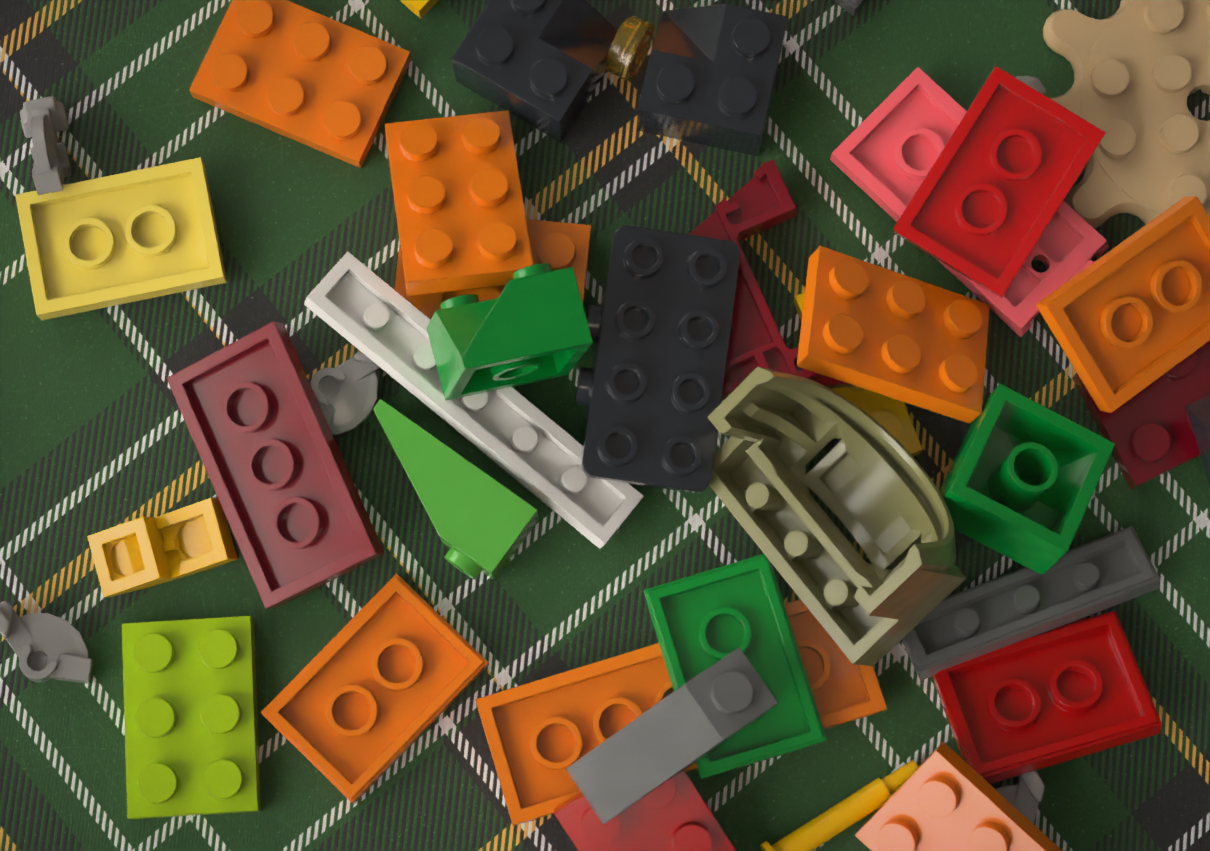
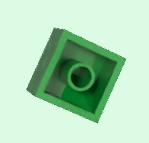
(512, 340)
(1023, 479)

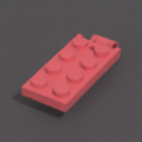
(893, 156)

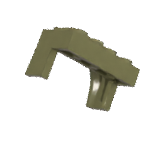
(865, 480)

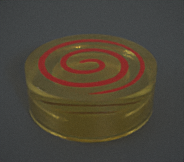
(630, 47)

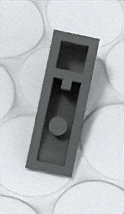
(672, 735)

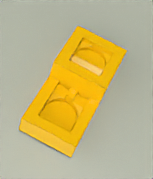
(162, 548)

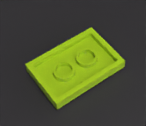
(190, 717)

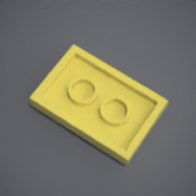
(121, 239)

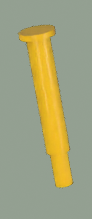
(843, 813)

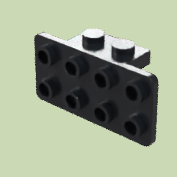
(658, 359)

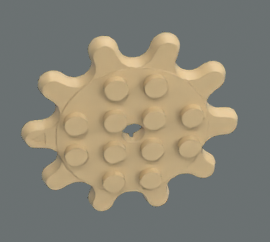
(1135, 88)

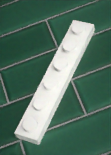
(494, 421)

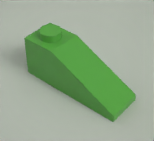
(466, 506)

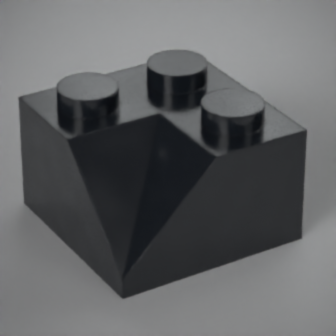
(536, 59)
(712, 76)

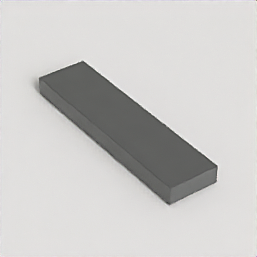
(1031, 603)

